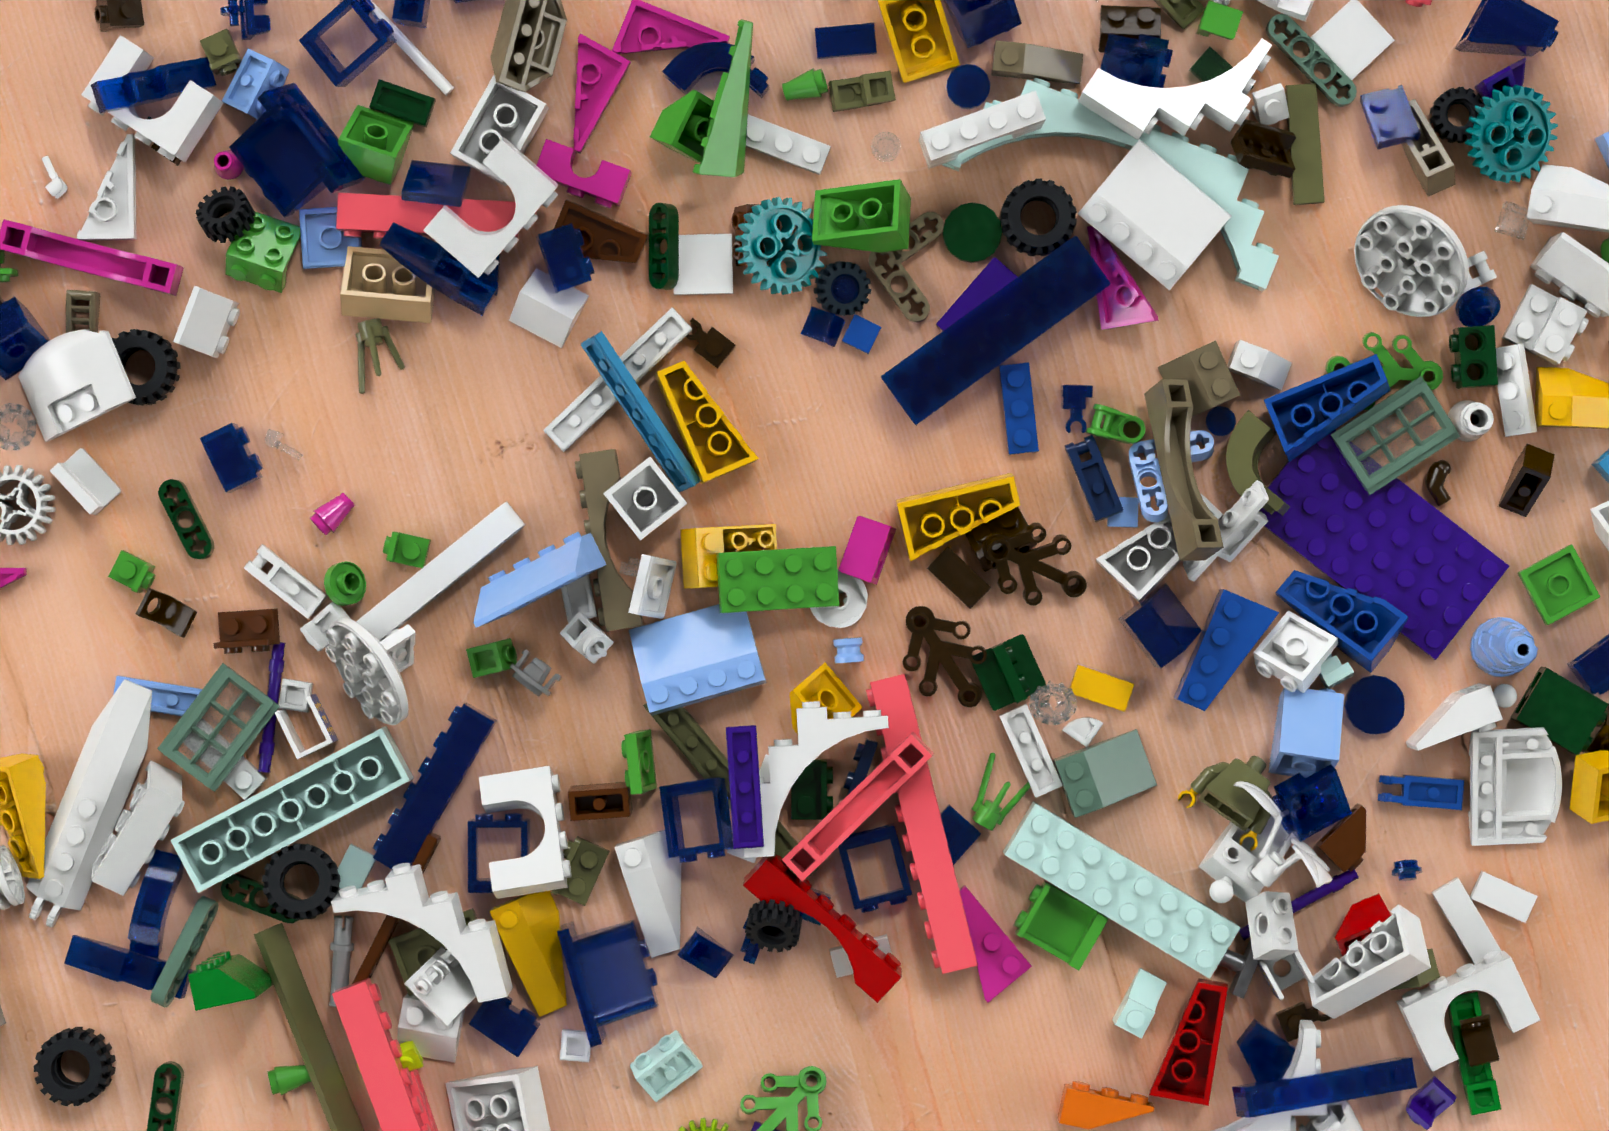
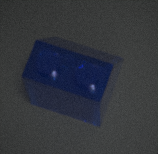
(1508, 29)
(1161, 626)

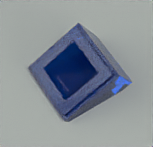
(823, 326)

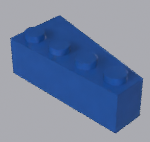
(1324, 404)
(1223, 644)

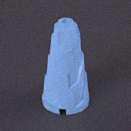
(1502, 647)

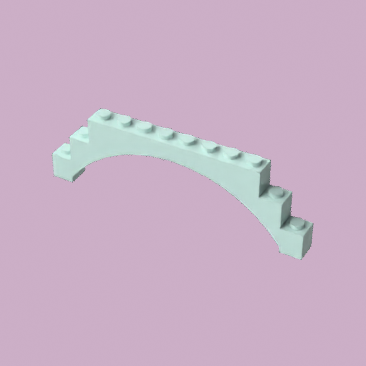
(1210, 172)

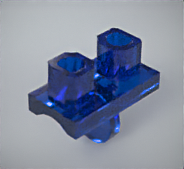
(250, 23)

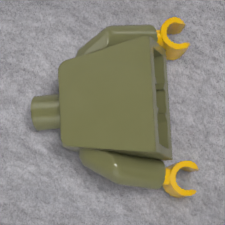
(1233, 802)

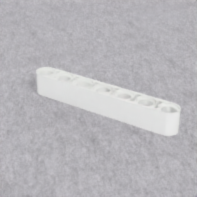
(442, 572)

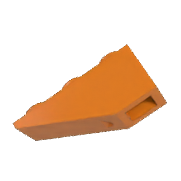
(1094, 1108)

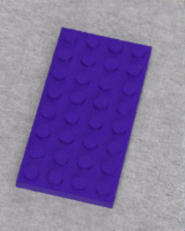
(1383, 544)

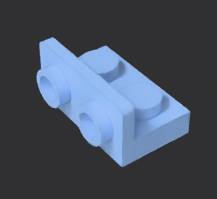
(251, 79)

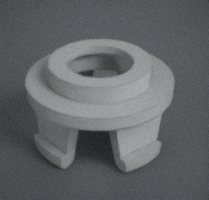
(534, 674)

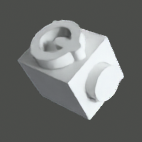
(590, 642)

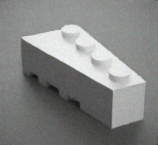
(1146, 557)

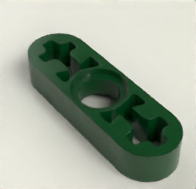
(656, 225)
(183, 496)
(245, 883)
(160, 1082)

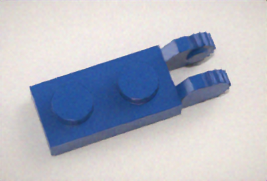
(1425, 791)

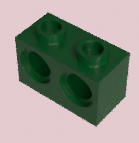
(1483, 356)

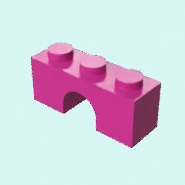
(605, 185)

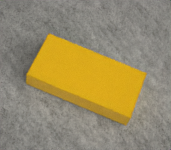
(1101, 688)

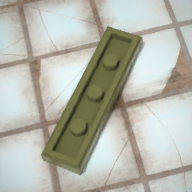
(1306, 149)

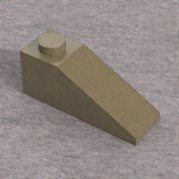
(1036, 61)
(1428, 156)

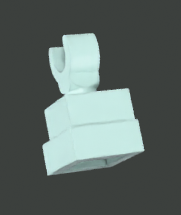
(1334, 672)

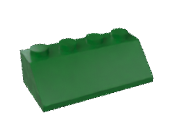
(227, 980)

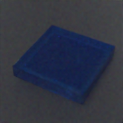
(436, 183)

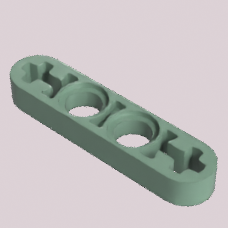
(1315, 56)
(184, 951)

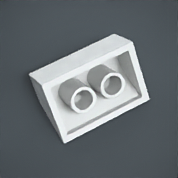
(1576, 272)

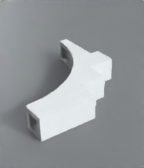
(1140, 107)
(788, 760)
(441, 915)
(1303, 1063)

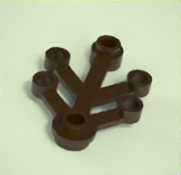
(1030, 561)
(941, 652)

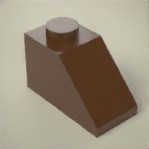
(1346, 840)

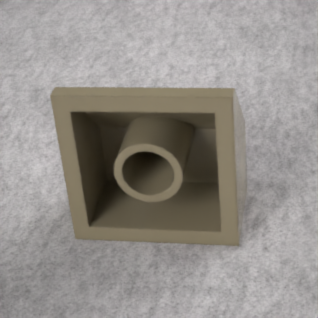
(1206, 374)

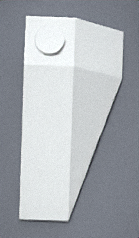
(1569, 199)
(654, 889)

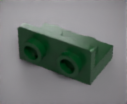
(809, 792)

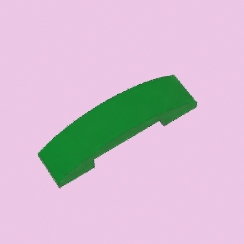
(1477, 1080)

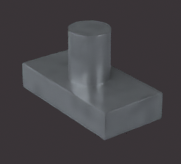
(1244, 966)

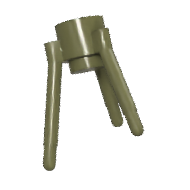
(371, 334)

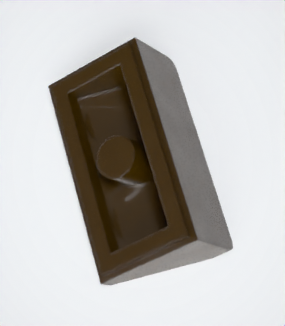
(959, 577)

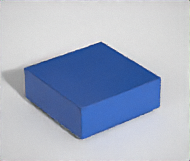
(861, 334)

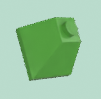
(685, 125)
(375, 143)

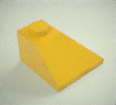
(824, 687)

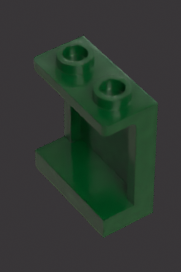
(1562, 709)

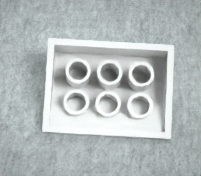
(1154, 214)
(499, 1102)

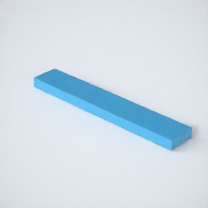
(640, 412)

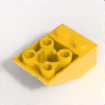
(702, 544)

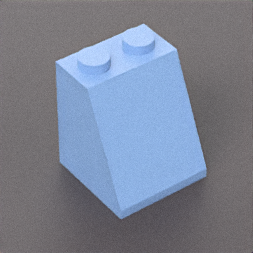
(1306, 732)

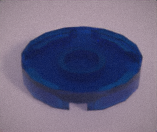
(1374, 704)

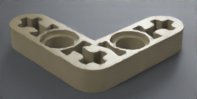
(898, 257)

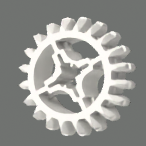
(21, 493)

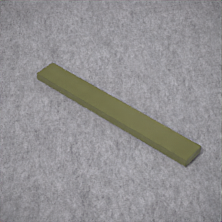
(710, 761)
(307, 1029)

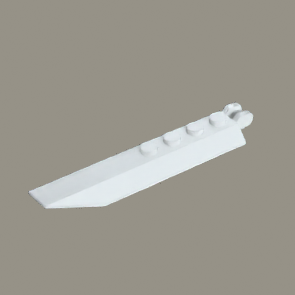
(93, 800)

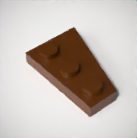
(603, 236)

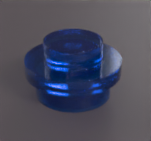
(1220, 421)
(1406, 870)

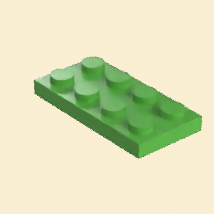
(777, 579)

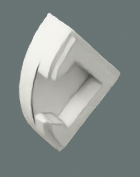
(1083, 729)

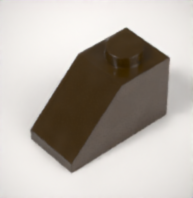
(1527, 480)

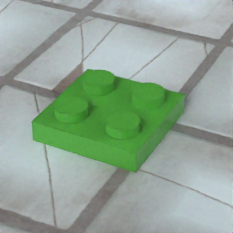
(1558, 584)
(640, 761)

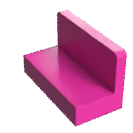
(867, 549)

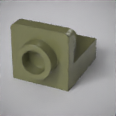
(221, 52)

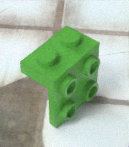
(263, 252)

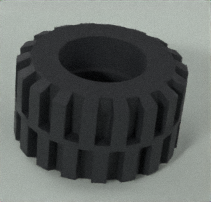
(1038, 191)
(165, 364)
(276, 873)
(54, 1079)

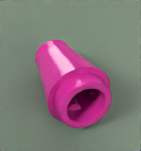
(231, 170)
(331, 514)

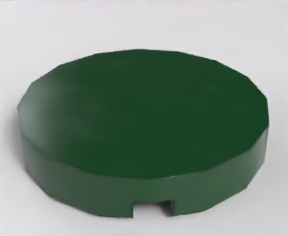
(972, 232)

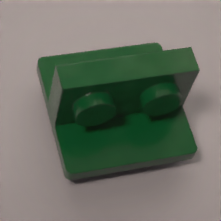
(1008, 672)

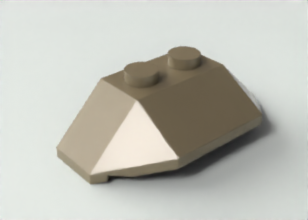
(527, 42)

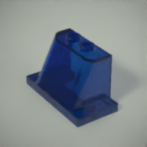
(293, 151)
(608, 975)

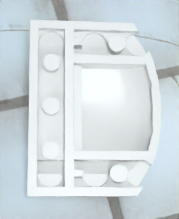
(74, 381)
(1512, 786)

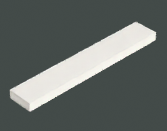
(599, 398)

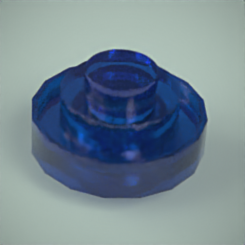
(968, 86)
(1478, 306)

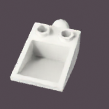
(1463, 712)
(1232, 863)

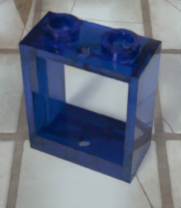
(327, 60)
(486, 820)
(673, 824)
(868, 837)

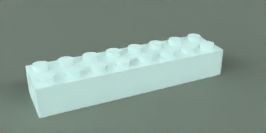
(292, 809)
(1121, 890)

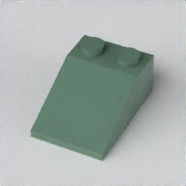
(1104, 773)

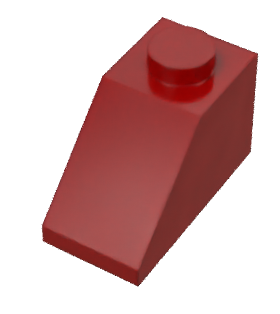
(1360, 920)

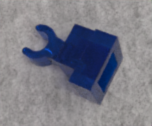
(1075, 399)

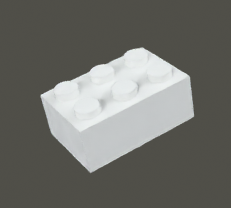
(498, 115)

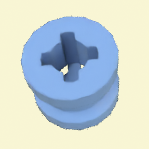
(848, 650)

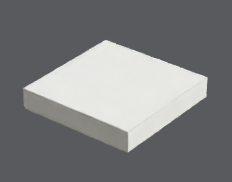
(1352, 38)
(705, 264)
(652, 586)

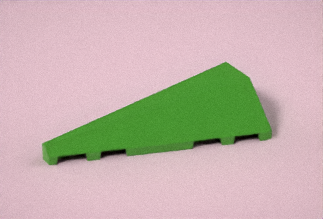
(728, 123)

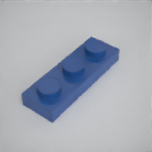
(1018, 408)

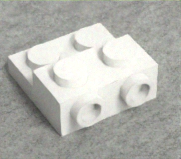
(1546, 325)
(1294, 652)

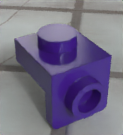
(1429, 1102)

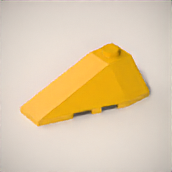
(1570, 399)
(24, 811)
(531, 939)

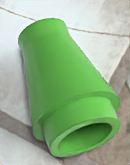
(807, 85)
(287, 1078)

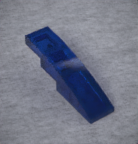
(151, 85)
(430, 264)
(118, 963)

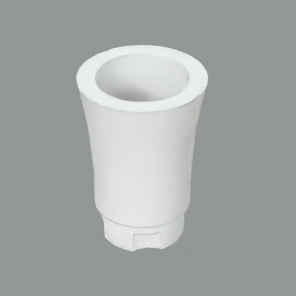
(1460, 417)

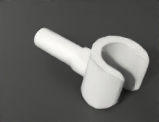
(57, 186)

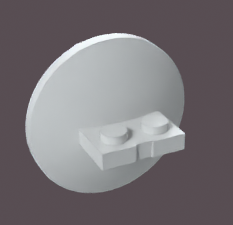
(1411, 261)
(373, 667)

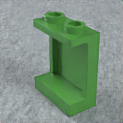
(1060, 924)

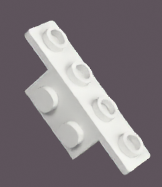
(1236, 528)

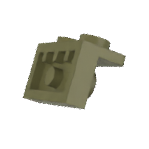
(586, 864)

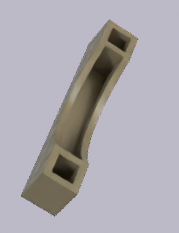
(1170, 417)
(599, 473)

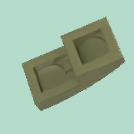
(861, 91)

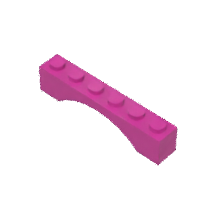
(90, 257)

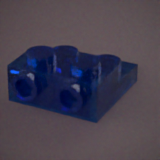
(1137, 60)
(1311, 802)

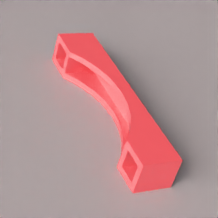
(857, 806)

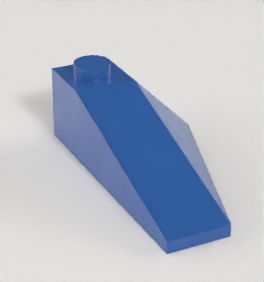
(1361, 623)

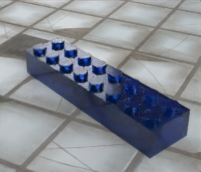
(996, 330)

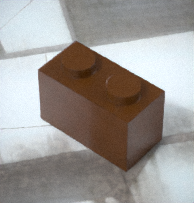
(599, 801)

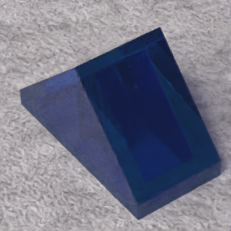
(705, 953)

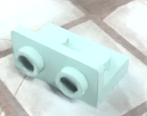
(665, 1066)

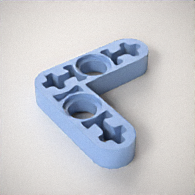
(1151, 468)

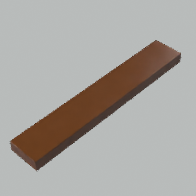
(390, 922)

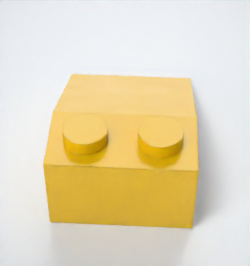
(919, 37)
(1591, 786)

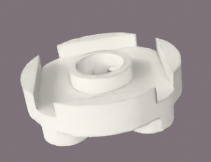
(853, 606)

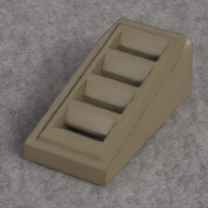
(71, 309)

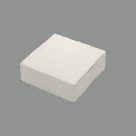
(294, 695)
(575, 1046)

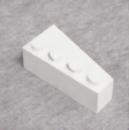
(139, 829)
(1372, 966)

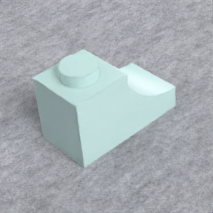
(1139, 1003)

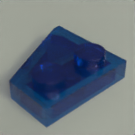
(1265, 1052)

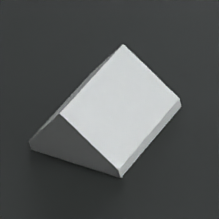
(545, 311)

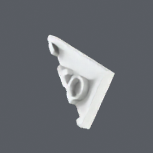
(114, 210)

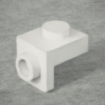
(1270, 105)
(316, 629)

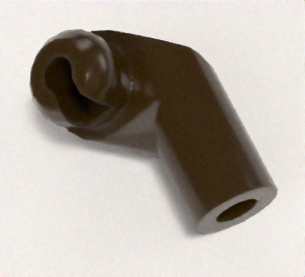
(1435, 481)

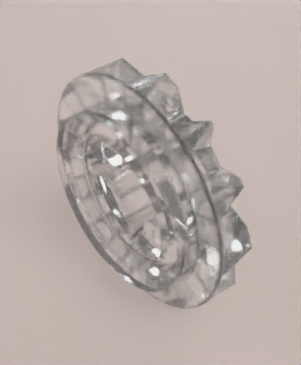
(24, 420)
(1042, 709)

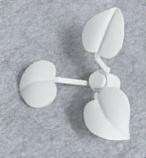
(1274, 864)

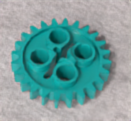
(1511, 133)
(763, 227)

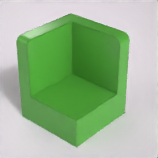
(1219, 20)

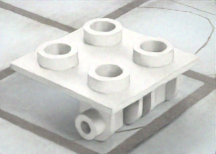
(442, 986)

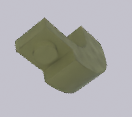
(1242, 458)

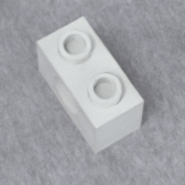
(1271, 926)

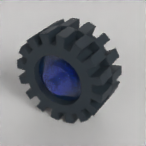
(842, 288)

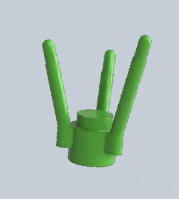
(989, 813)

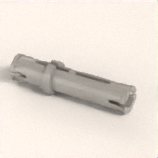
(341, 954)

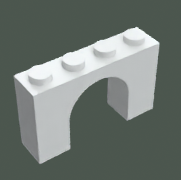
(1010, 117)
(176, 130)
(477, 248)
(545, 866)
(1426, 1008)

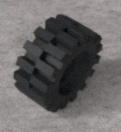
(1440, 110)
(230, 225)
(773, 925)

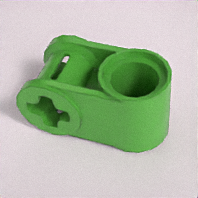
(1114, 424)

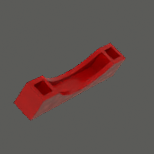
(871, 967)

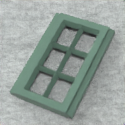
(1395, 435)
(218, 727)

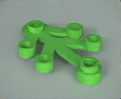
(1391, 368)
(787, 1106)

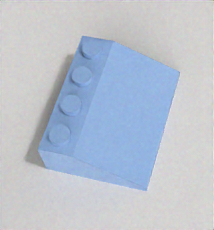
(537, 578)
(695, 658)

